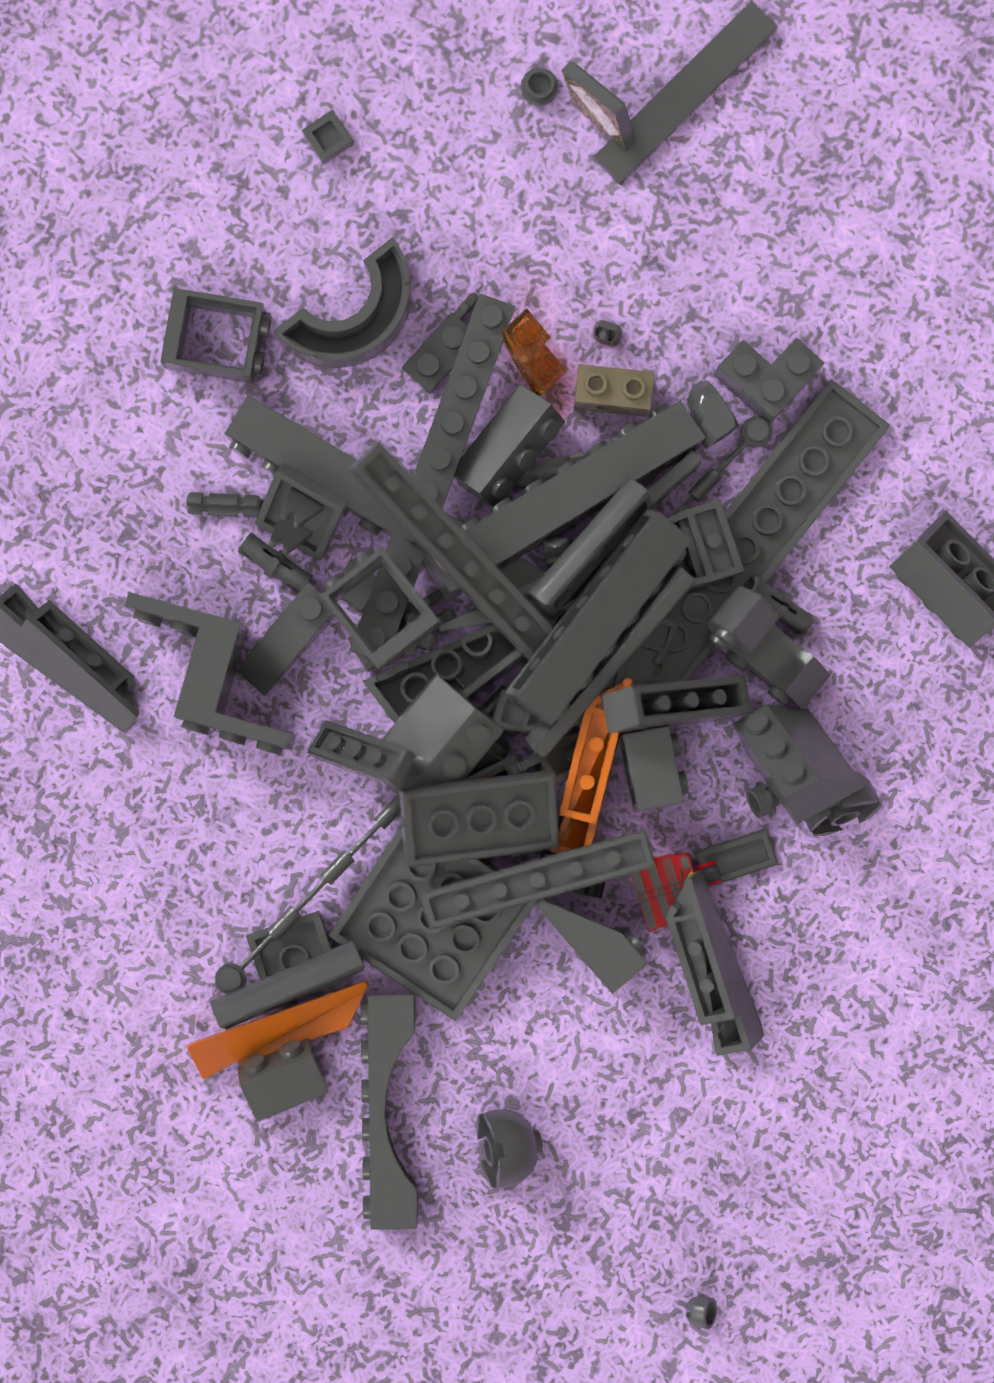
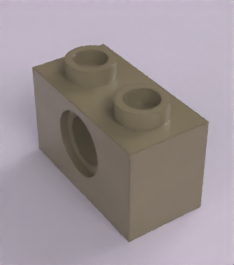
(613, 390)

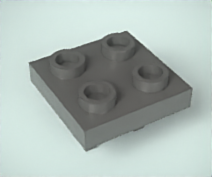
(300, 513)

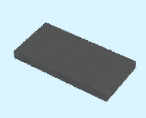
(479, 818)

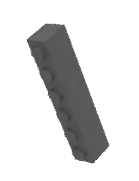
(599, 616)

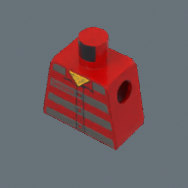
(661, 885)

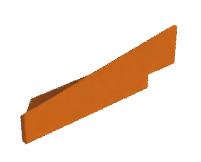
(588, 777)
(268, 1033)

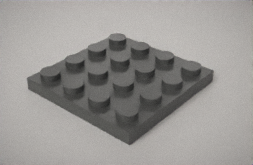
(395, 937)

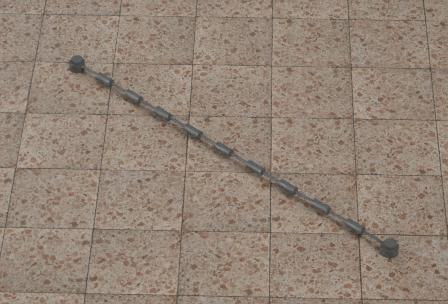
(231, 976)

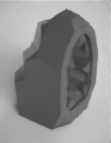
(711, 413)

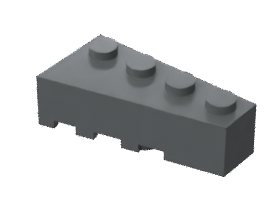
(465, 664)

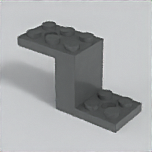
(209, 672)

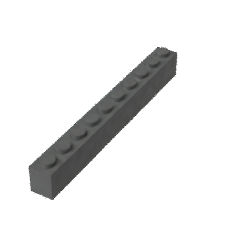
(279, 440)

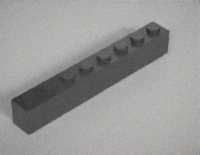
(578, 489)

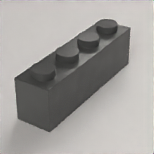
(676, 703)

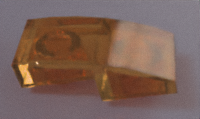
(533, 359)

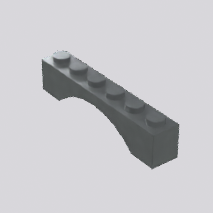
(392, 1189)

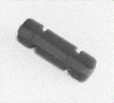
(223, 504)

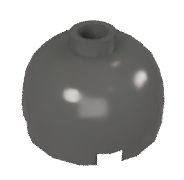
(860, 804)
(508, 1147)

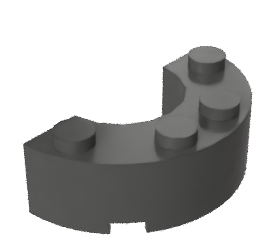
(363, 334)
(755, 643)

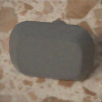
(608, 333)

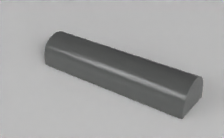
(590, 548)
(287, 985)

